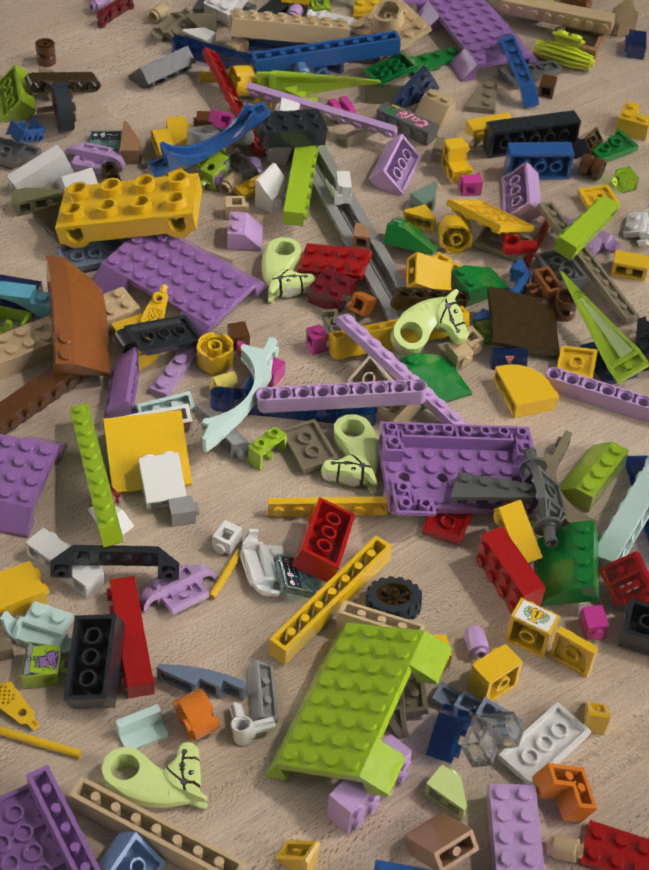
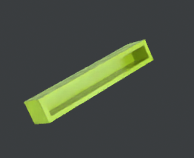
(586, 227)

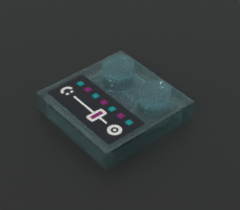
(106, 138)
(293, 579)

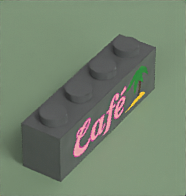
(408, 123)

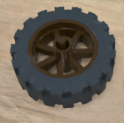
(391, 595)

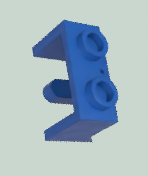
(33, 133)

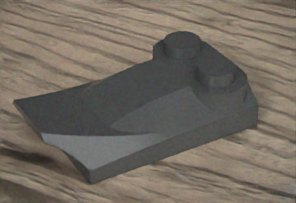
(560, 263)

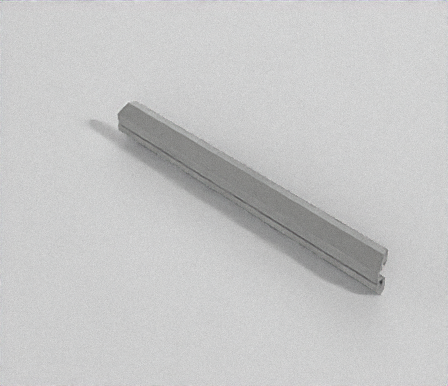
(381, 273)

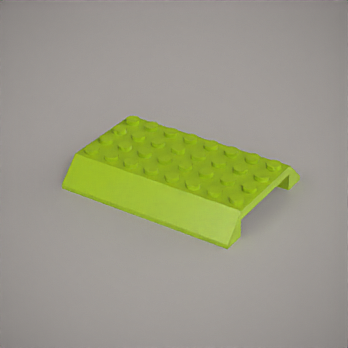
(352, 702)

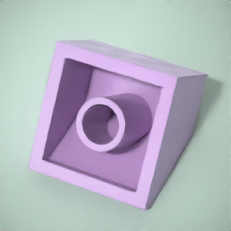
(244, 232)

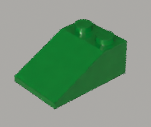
(407, 236)
(476, 281)

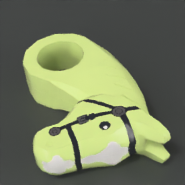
(279, 269)
(423, 317)
(360, 452)

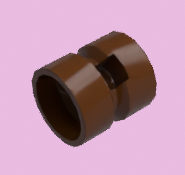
(45, 52)
(592, 166)
(564, 306)

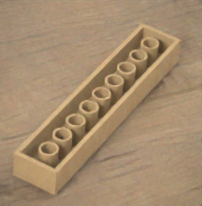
(32, 342)

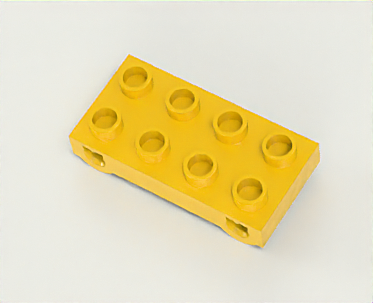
(129, 208)

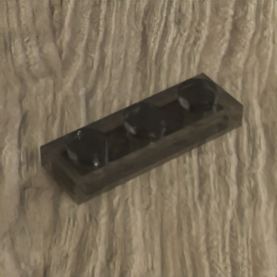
(242, 165)

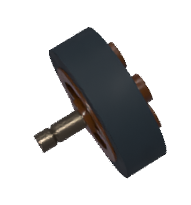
(61, 106)

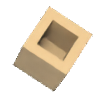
(459, 354)

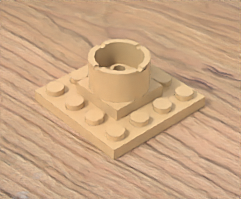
(392, 16)

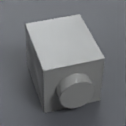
(182, 511)

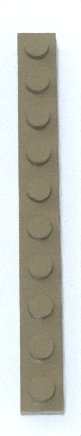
(591, 267)

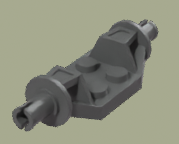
(551, 508)

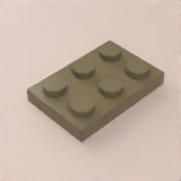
(491, 242)
(309, 445)

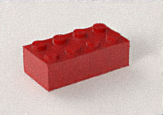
(324, 540)
(508, 569)

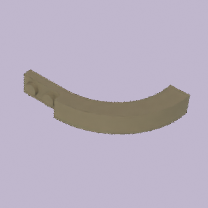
(553, 461)

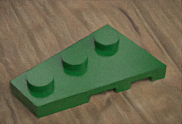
(615, 147)

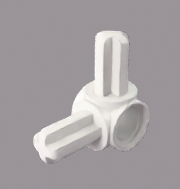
(244, 728)

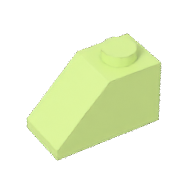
(447, 791)

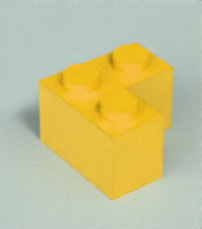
(633, 123)
(454, 159)

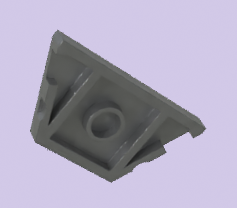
(16, 153)

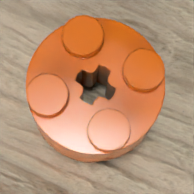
(196, 714)

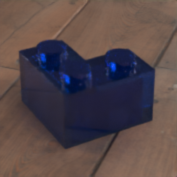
(448, 729)

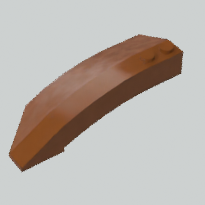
(77, 321)

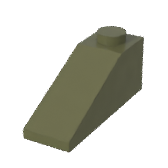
(33, 199)

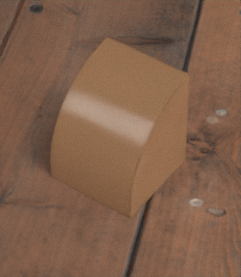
(361, 236)

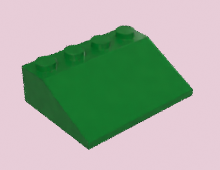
(571, 566)

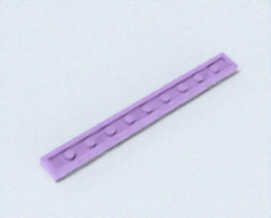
(328, 112)
(395, 367)

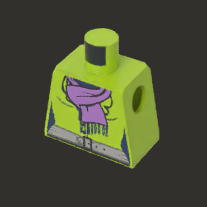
(214, 171)
(42, 665)

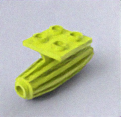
(565, 51)

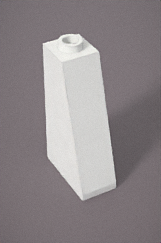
(41, 170)

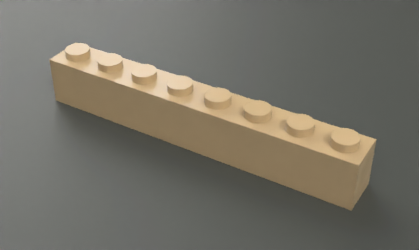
(560, 14)
(161, 835)

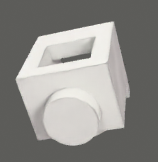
(227, 537)

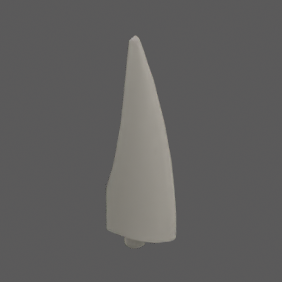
(234, 443)

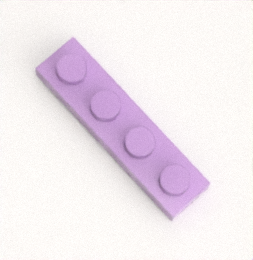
(174, 372)

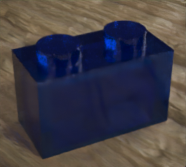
(635, 44)

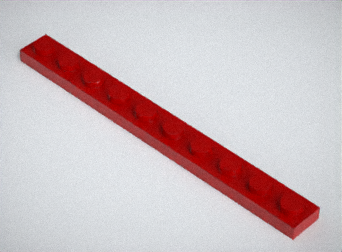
(230, 93)

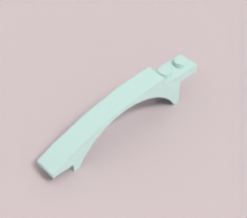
(259, 363)

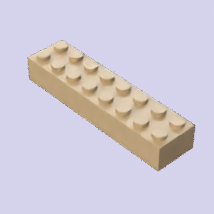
(286, 27)

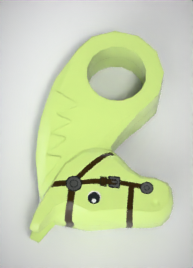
(153, 786)

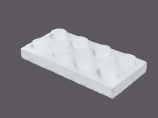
(544, 742)

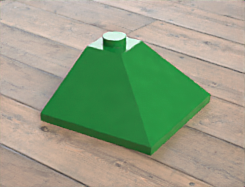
(391, 68)
(438, 374)

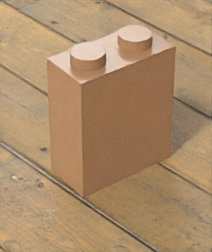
(441, 842)

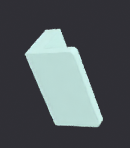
(141, 728)

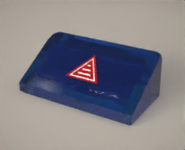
(508, 356)

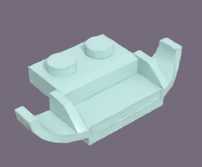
(40, 625)

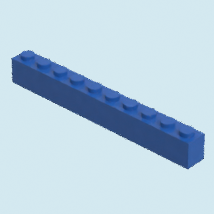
(328, 52)

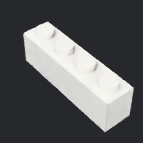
(47, 545)

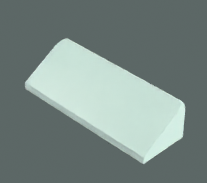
(174, 400)

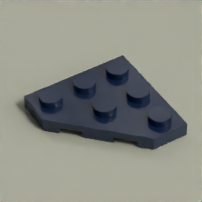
(415, 88)

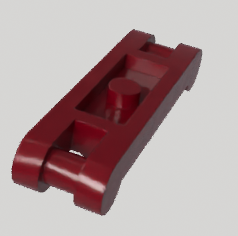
(112, 11)

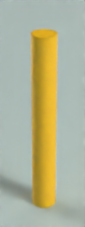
(225, 574)

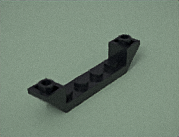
(114, 555)

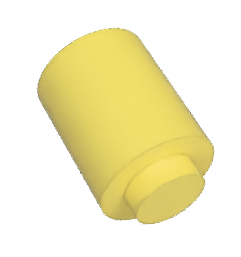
(224, 380)

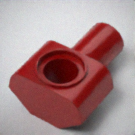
(513, 245)

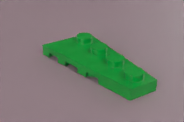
(435, 59)

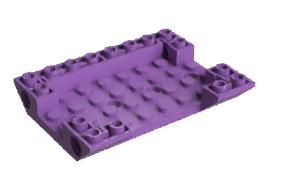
(440, 451)

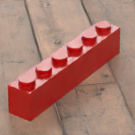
(135, 654)

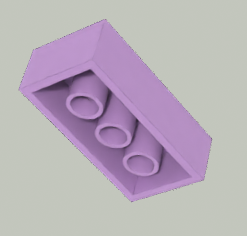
(350, 801)
(514, 827)

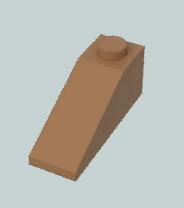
(130, 145)

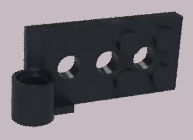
(165, 335)

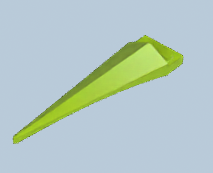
(308, 82)
(617, 351)

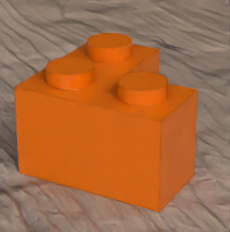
(569, 788)

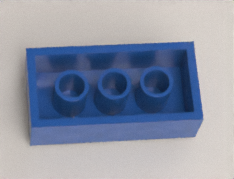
(549, 159)

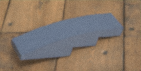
(191, 678)
(466, 701)

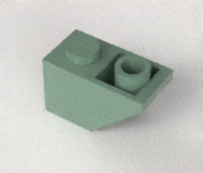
(424, 195)

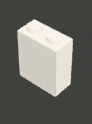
(161, 479)

